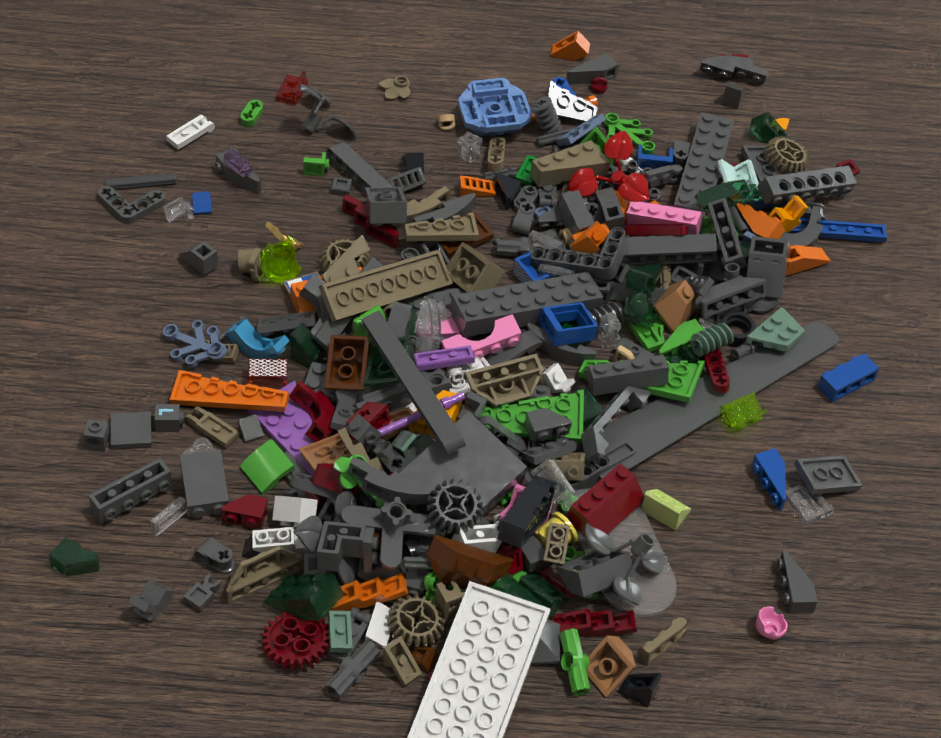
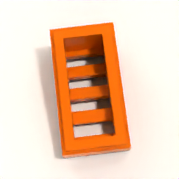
(472, 185)

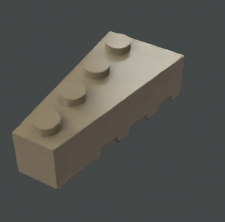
(565, 163)

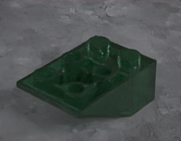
(306, 595)

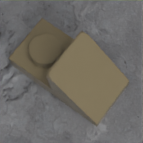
(401, 660)

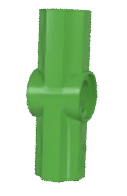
(575, 662)

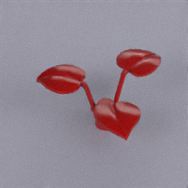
(630, 188)

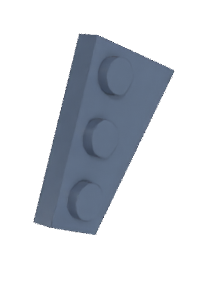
(581, 130)

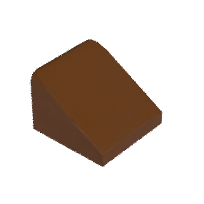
(425, 658)

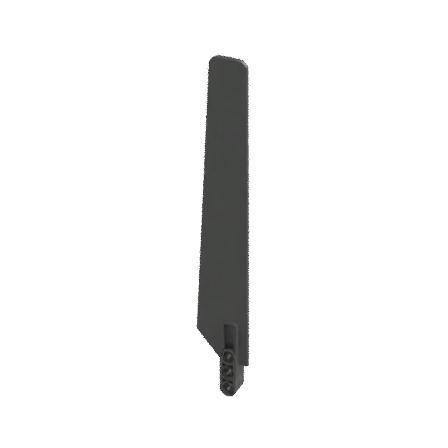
(668, 420)

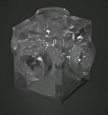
(469, 147)

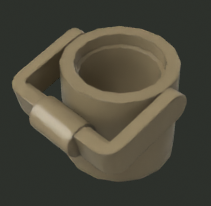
(250, 262)

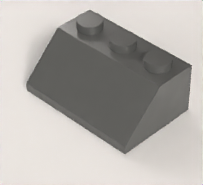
(594, 572)

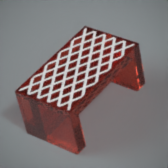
(268, 369)

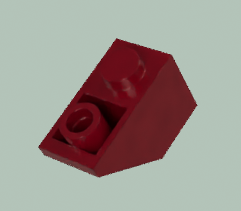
(329, 478)
(246, 511)

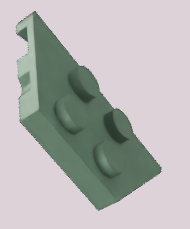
(778, 331)

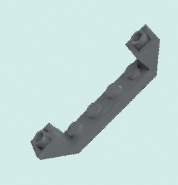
(592, 440)

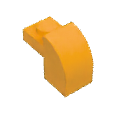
(791, 213)

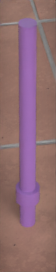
(446, 402)

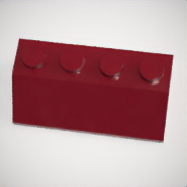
(607, 502)

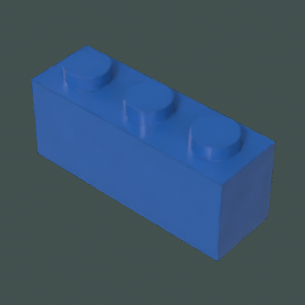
(848, 377)

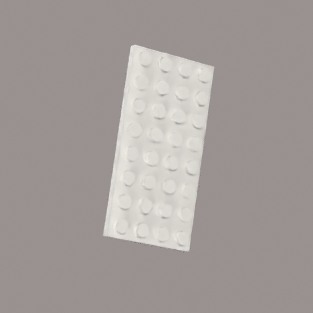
(481, 666)

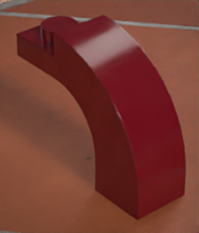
(318, 408)

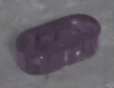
(238, 163)

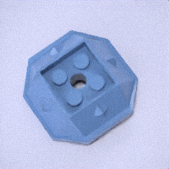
(494, 107)

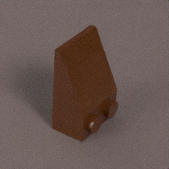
(347, 362)

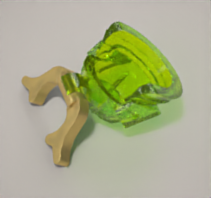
(279, 259)

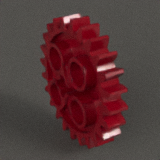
(295, 641)

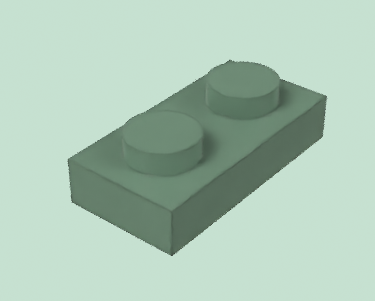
(340, 631)

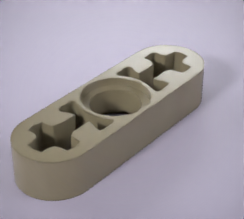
(496, 154)

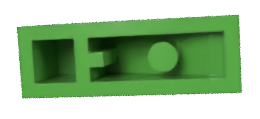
(681, 335)

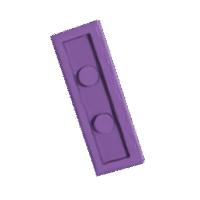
(444, 358)

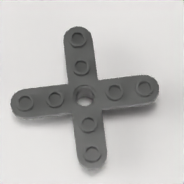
(391, 527)

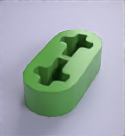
(249, 116)

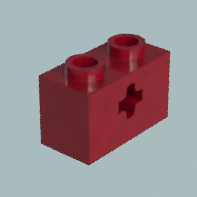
(374, 413)

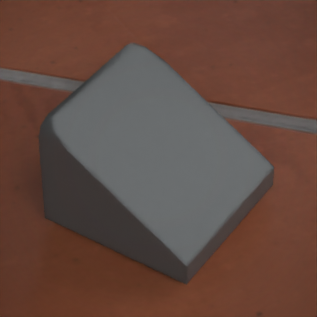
(250, 428)

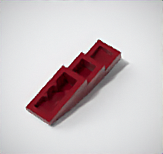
(383, 233)
(597, 623)

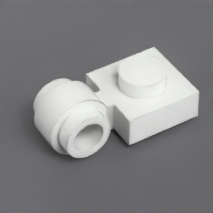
(457, 373)

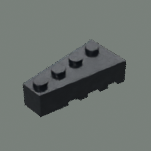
(528, 512)

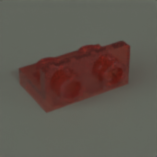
(290, 89)

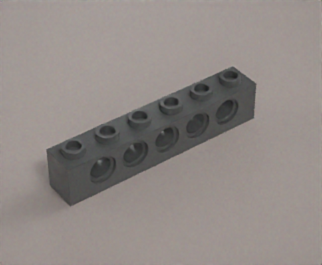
(807, 184)

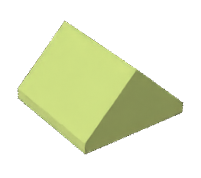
(664, 508)

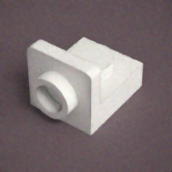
(557, 380)

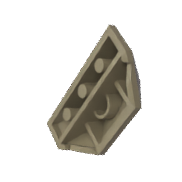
(506, 380)
(262, 572)

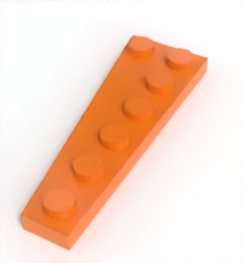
(195, 390)

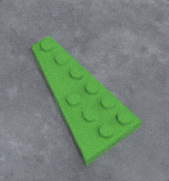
(681, 379)
(566, 404)

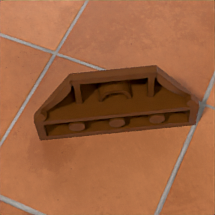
(465, 563)

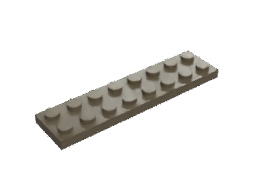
(385, 285)

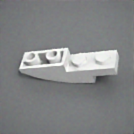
(284, 537)

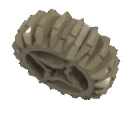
(786, 156)
(335, 250)
(404, 615)

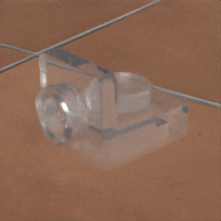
(177, 209)

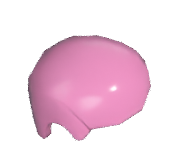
(771, 624)

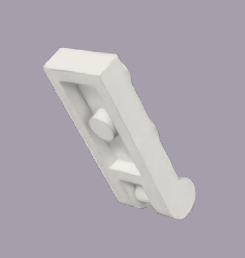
(190, 131)

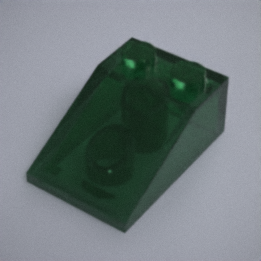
(378, 370)

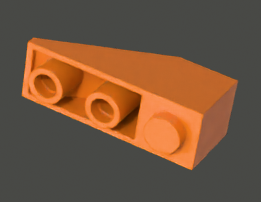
(761, 223)
(804, 258)

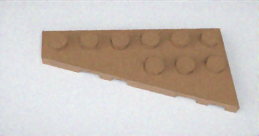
(332, 448)

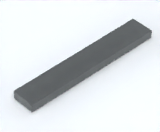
(335, 328)

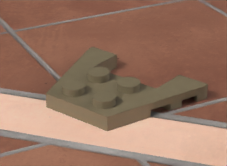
(345, 264)

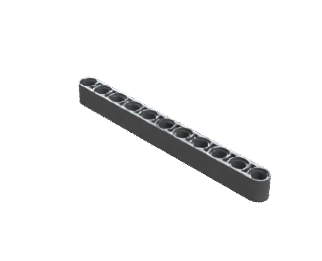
(413, 383)

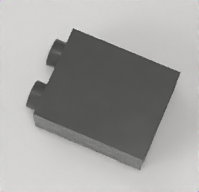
(482, 462)

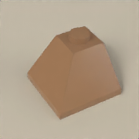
(676, 305)
(610, 664)

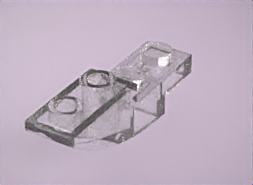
(428, 326)

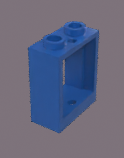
(552, 315)

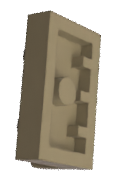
(572, 465)

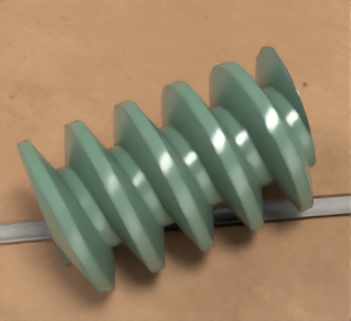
(711, 339)

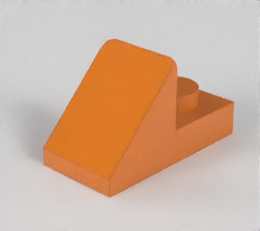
(590, 239)

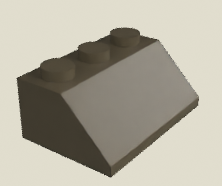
(473, 270)

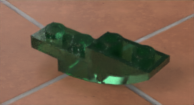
(733, 191)

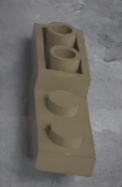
(426, 205)

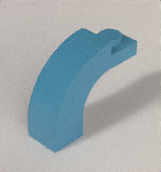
(255, 344)

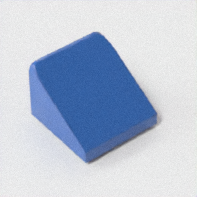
(201, 203)

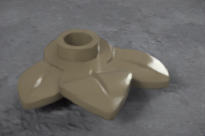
(396, 87)

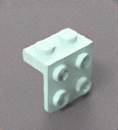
(741, 171)

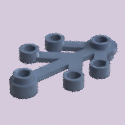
(215, 350)

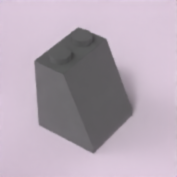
(203, 483)

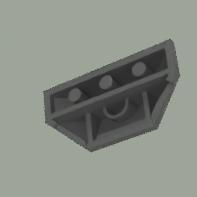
(734, 295)

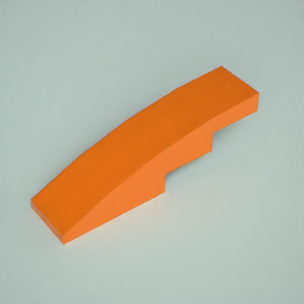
(370, 592)

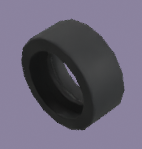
(743, 320)

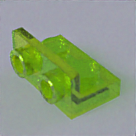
(742, 410)

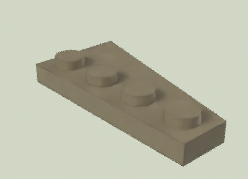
(443, 230)

